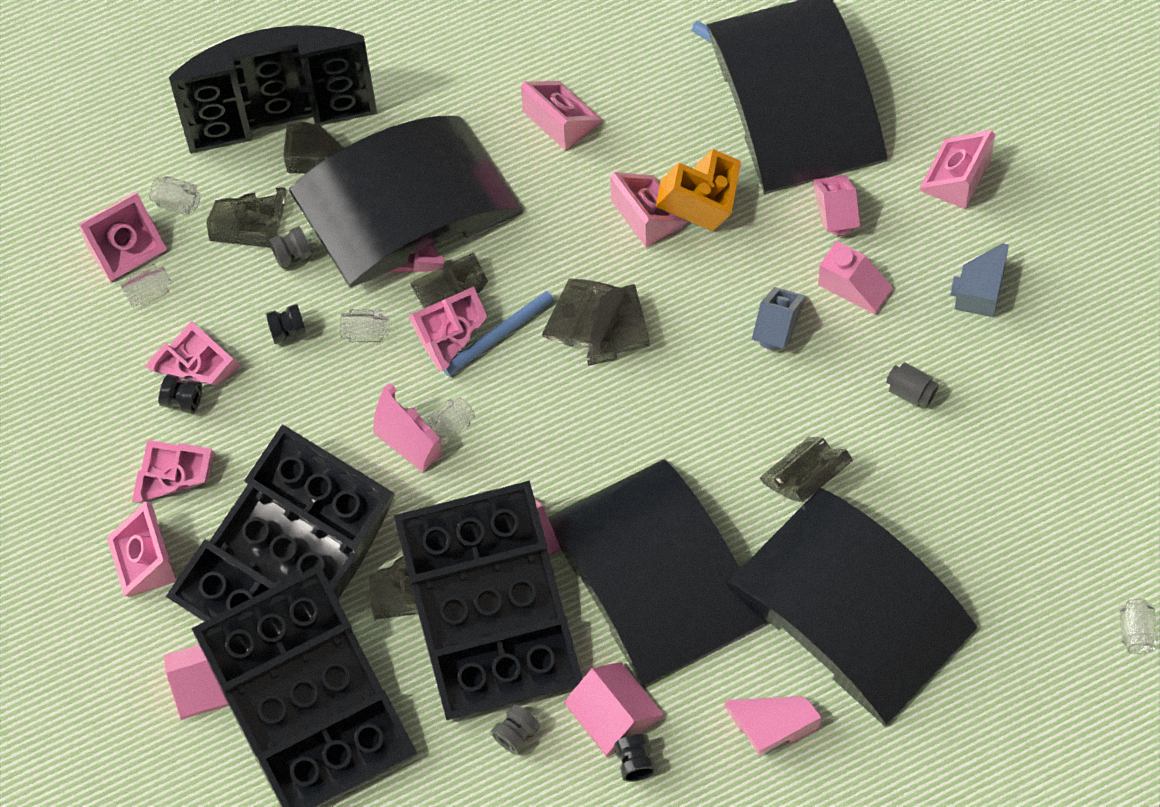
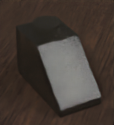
(307, 147)

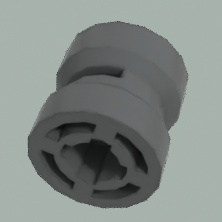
(290, 247)
(515, 729)

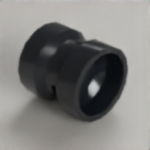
(286, 324)
(180, 394)
(634, 754)

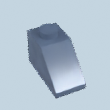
(980, 282)
(777, 318)

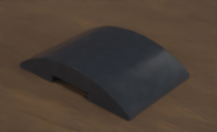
(271, 81)
(799, 92)
(402, 195)
(287, 495)
(656, 571)
(487, 600)
(855, 602)
(303, 691)

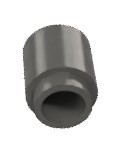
(912, 385)

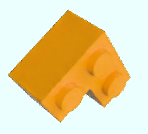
(701, 193)

